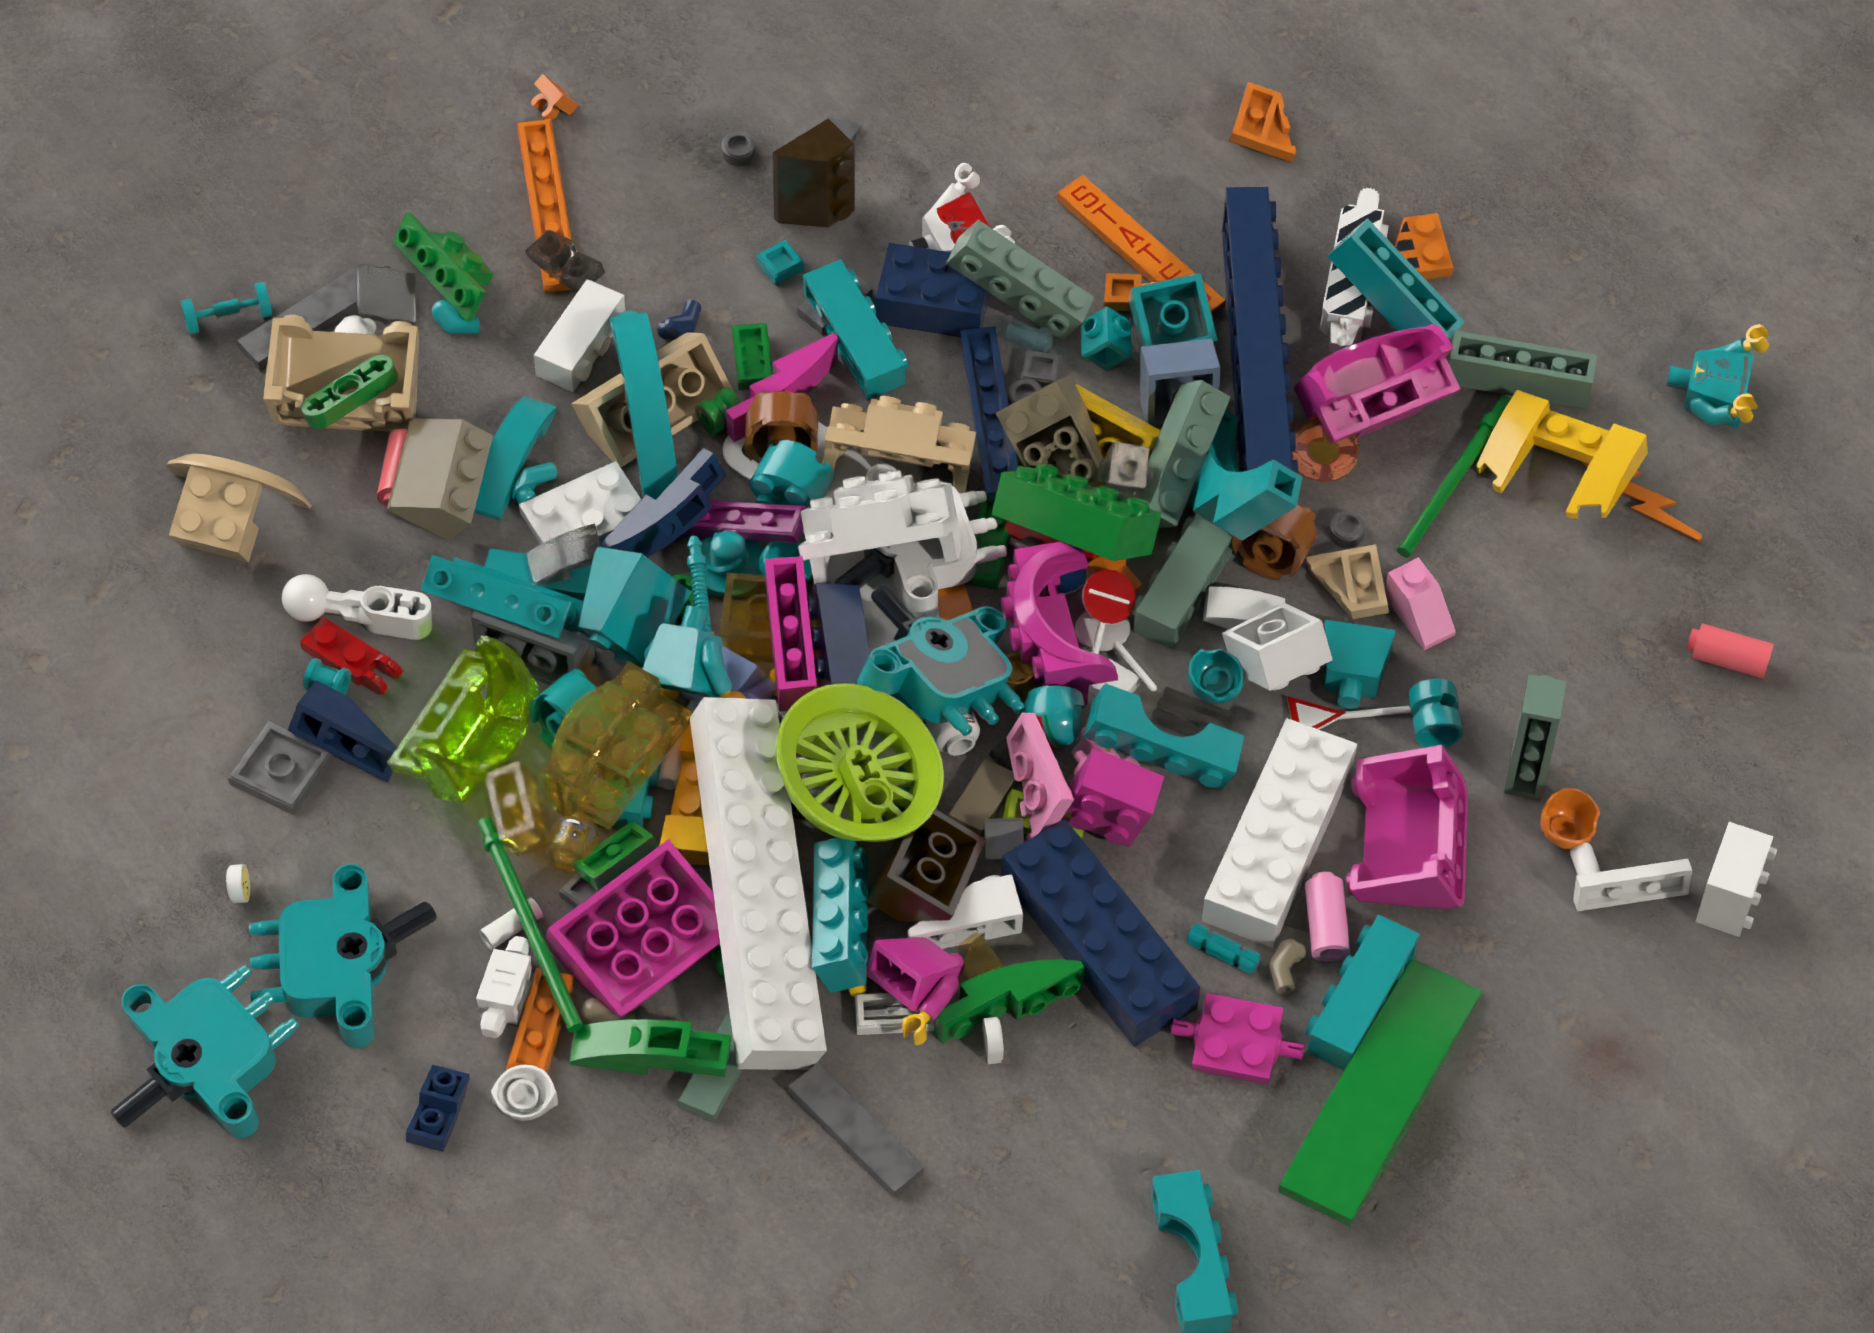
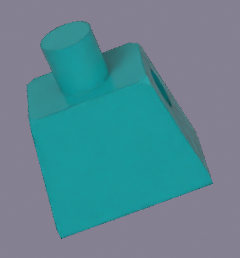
(1357, 662)

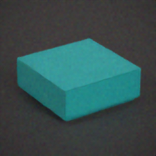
(780, 262)

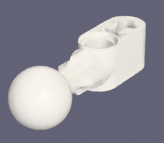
(404, 614)

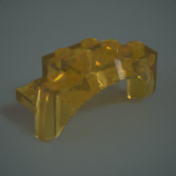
(621, 733)

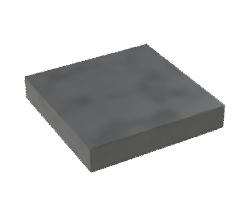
(280, 768)

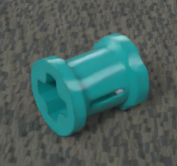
(334, 678)

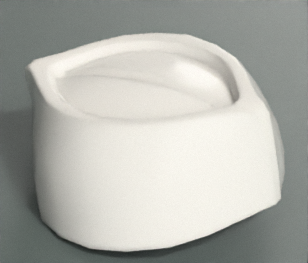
(524, 1093)

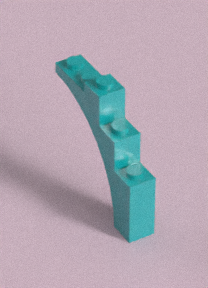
(1236, 499)

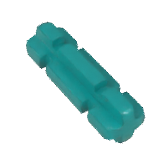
(1223, 948)

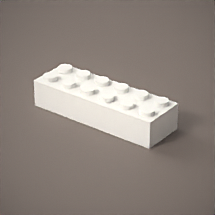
(1279, 833)

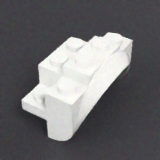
(879, 516)

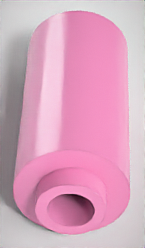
(1327, 917)

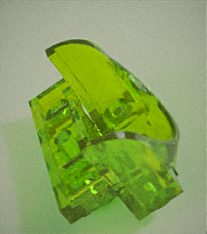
(462, 733)

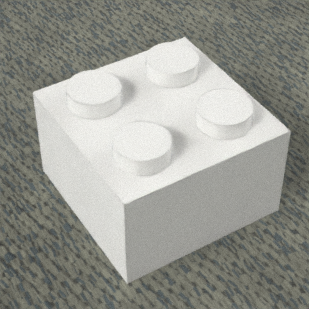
(1279, 646)

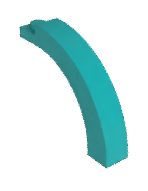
(645, 401)

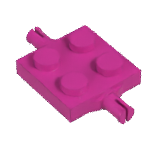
(1237, 1038)

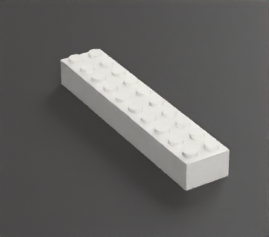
(757, 886)

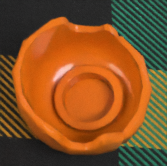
(1569, 818)

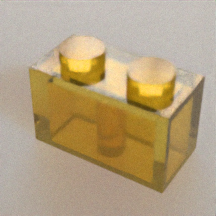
(517, 808)

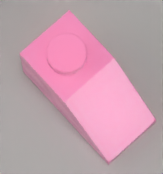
(1419, 603)

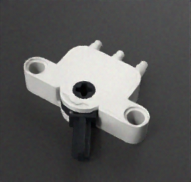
(920, 565)

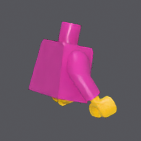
(917, 976)

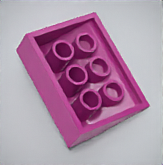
(638, 931)

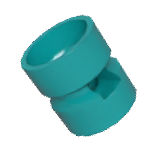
(1435, 713)

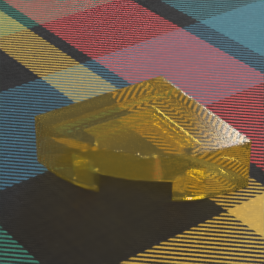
(980, 959)

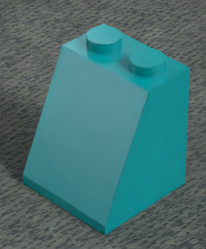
(628, 603)

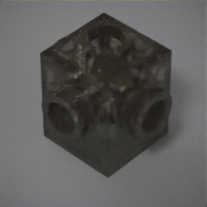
(1126, 469)

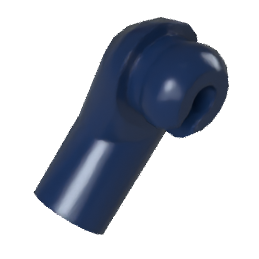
(680, 324)

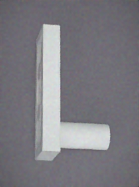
(1625, 885)

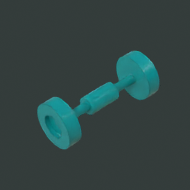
(226, 308)

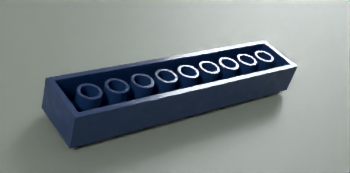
(1257, 329)

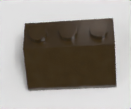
(815, 178)
(927, 871)

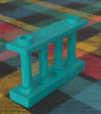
(502, 596)

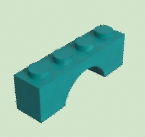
(1121, 724)
(1182, 1209)

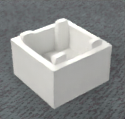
(1735, 879)

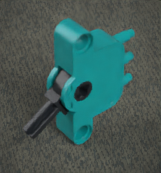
(335, 954)

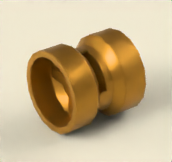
(1021, 677)

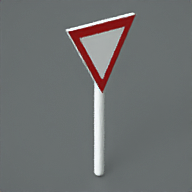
(1321, 716)

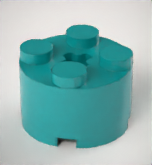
(790, 476)
(554, 703)

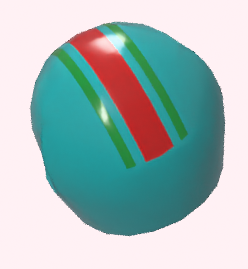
(1057, 712)

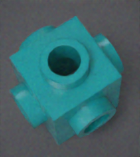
(1106, 338)

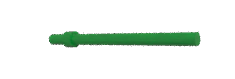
(1453, 478)

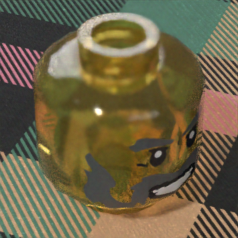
(571, 840)

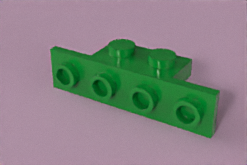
(446, 264)

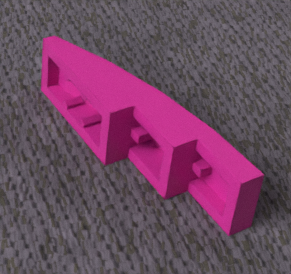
(792, 373)

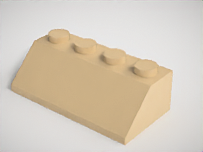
(688, 377)

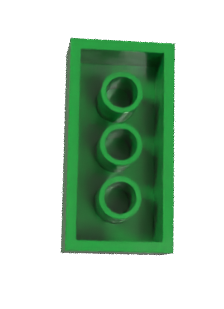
(1077, 512)

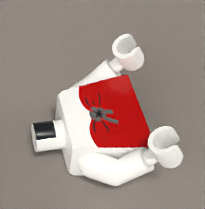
(953, 214)

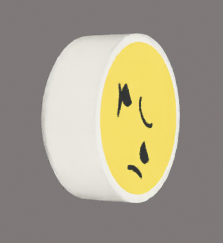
(238, 883)

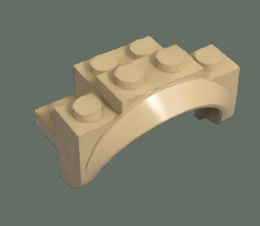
(901, 435)

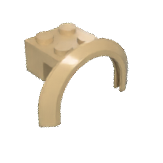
(221, 503)

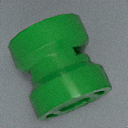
(713, 412)

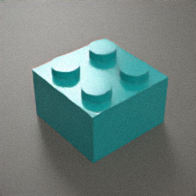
(1172, 311)

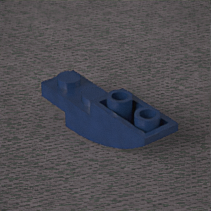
(680, 506)

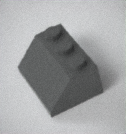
(543, 654)

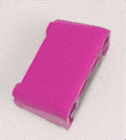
(1412, 830)

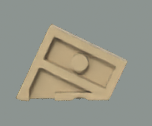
(1352, 580)

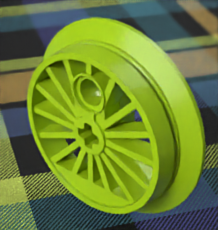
(838, 761)

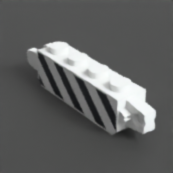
(1344, 306)

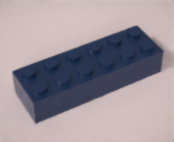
(1099, 925)

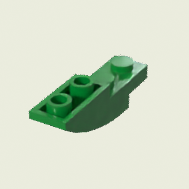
(1018, 987)
(649, 1043)

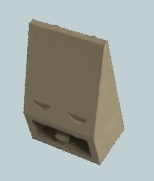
(1054, 431)

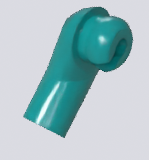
(452, 321)
(529, 478)

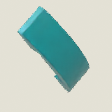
(509, 453)

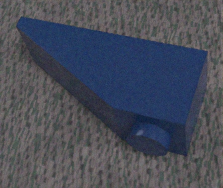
(343, 730)

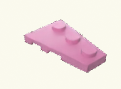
(1037, 768)

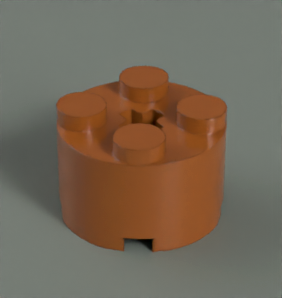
(778, 418)
(1279, 545)

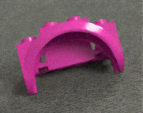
(1378, 382)
(1044, 624)

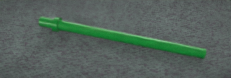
(530, 925)

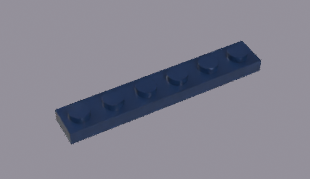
(987, 398)

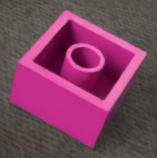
(1112, 797)

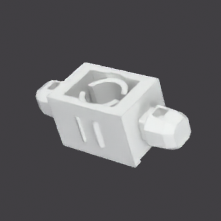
(505, 987)

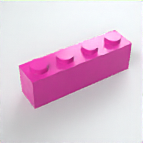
(790, 629)

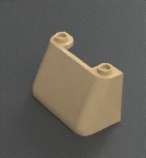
(309, 360)

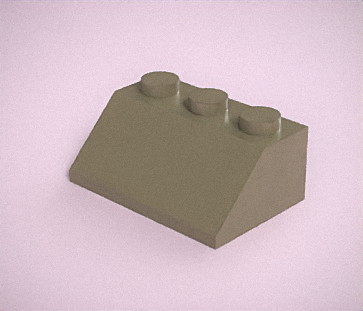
(440, 474)

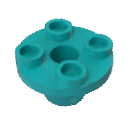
(728, 554)

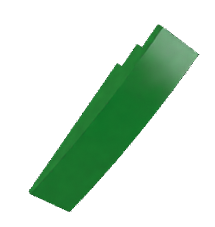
(1379, 1093)

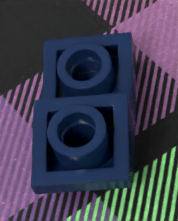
(437, 1108)

